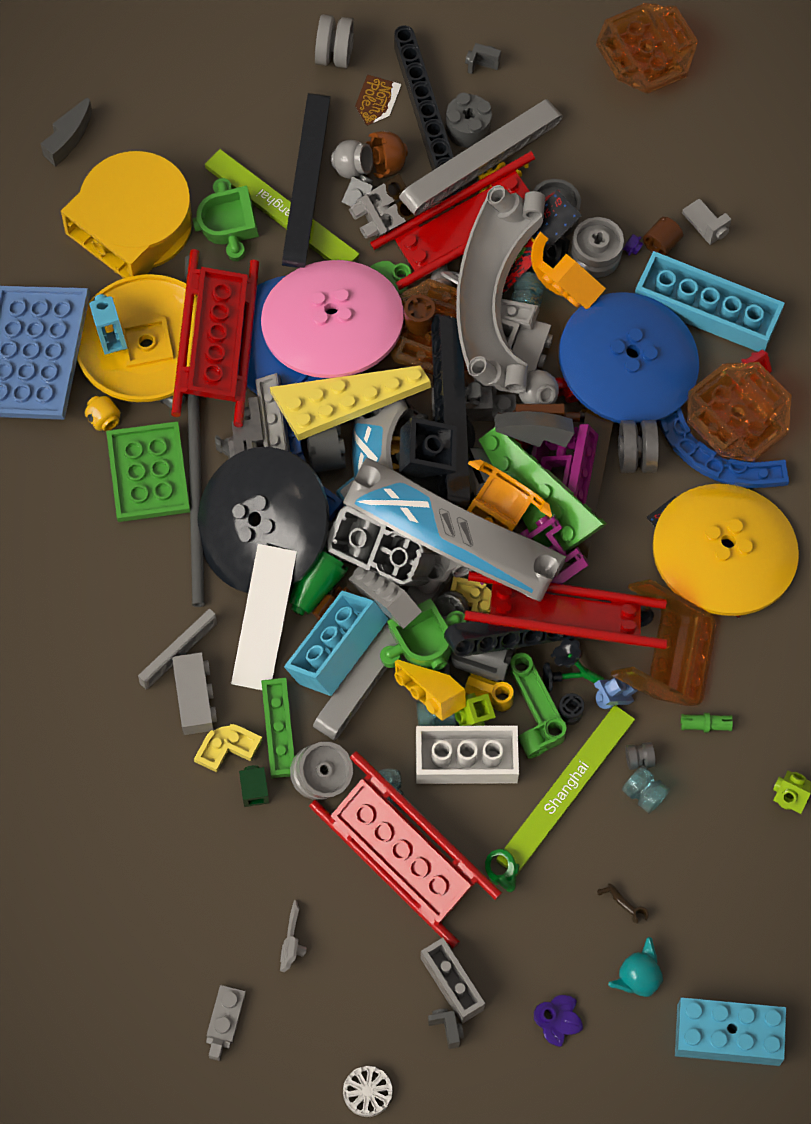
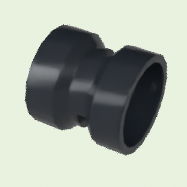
(570, 714)

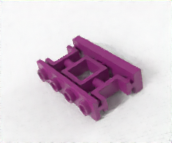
(577, 467)
(572, 569)

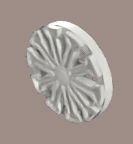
(367, 1091)

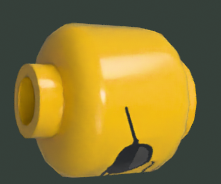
(102, 413)

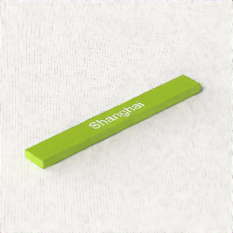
(277, 206)
(567, 787)

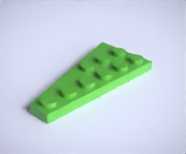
(575, 517)

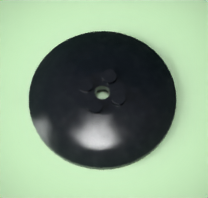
(290, 508)

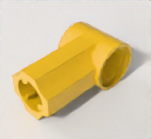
(482, 686)

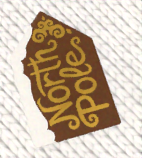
(376, 99)

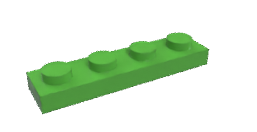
(278, 726)

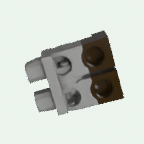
(378, 211)

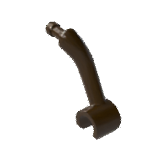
(624, 903)

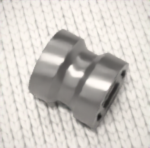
(640, 755)

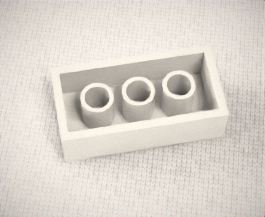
(466, 754)

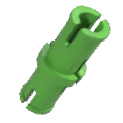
(706, 722)

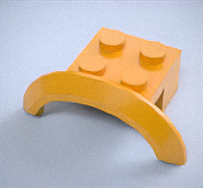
(566, 278)
(503, 498)

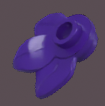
(562, 1019)

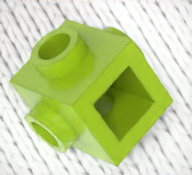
(476, 712)
(792, 791)

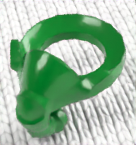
(508, 879)

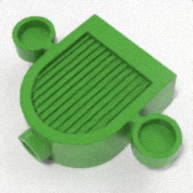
(227, 218)
(422, 639)

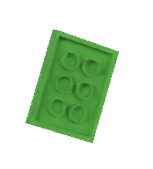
(148, 471)

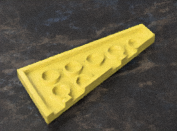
(333, 401)

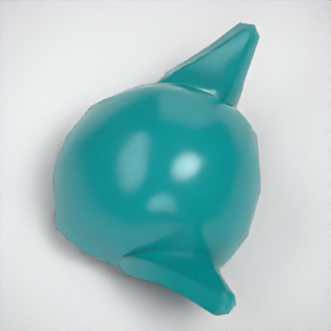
(640, 972)

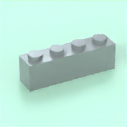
(387, 595)

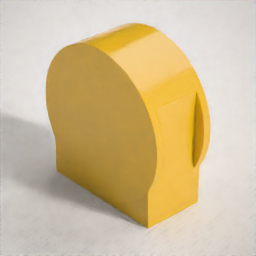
(131, 212)

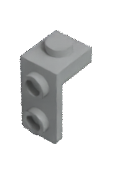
(706, 222)

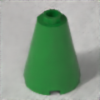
(316, 584)

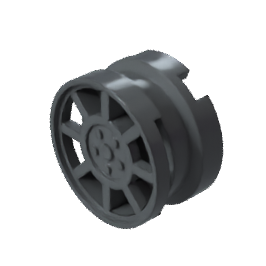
(451, 601)

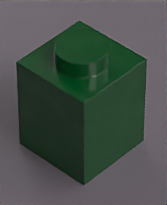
(254, 786)

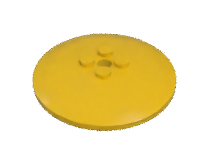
(147, 309)
(719, 577)

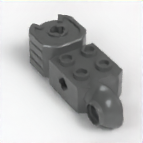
(379, 548)

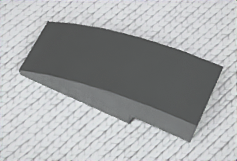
(67, 132)
(535, 427)

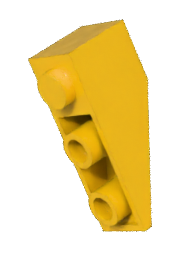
(434, 689)

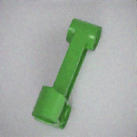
(538, 739)

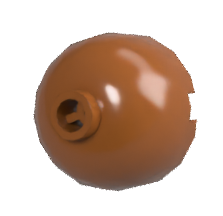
(388, 153)

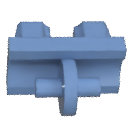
(613, 693)

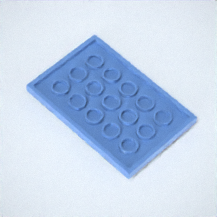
(39, 349)

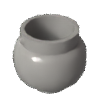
(352, 159)
(540, 388)

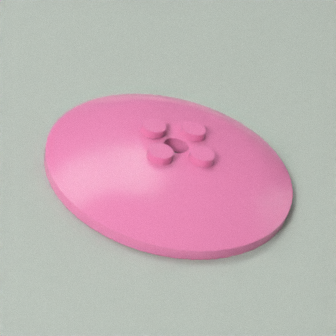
(339, 343)

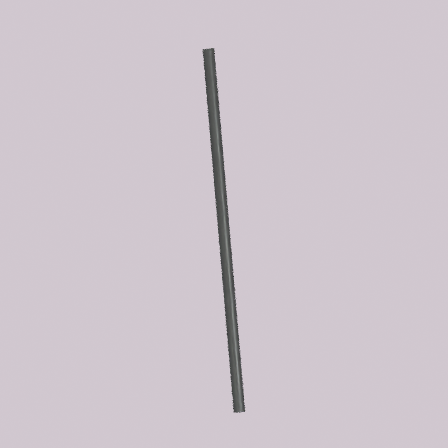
(195, 479)

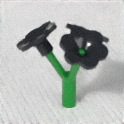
(567, 654)

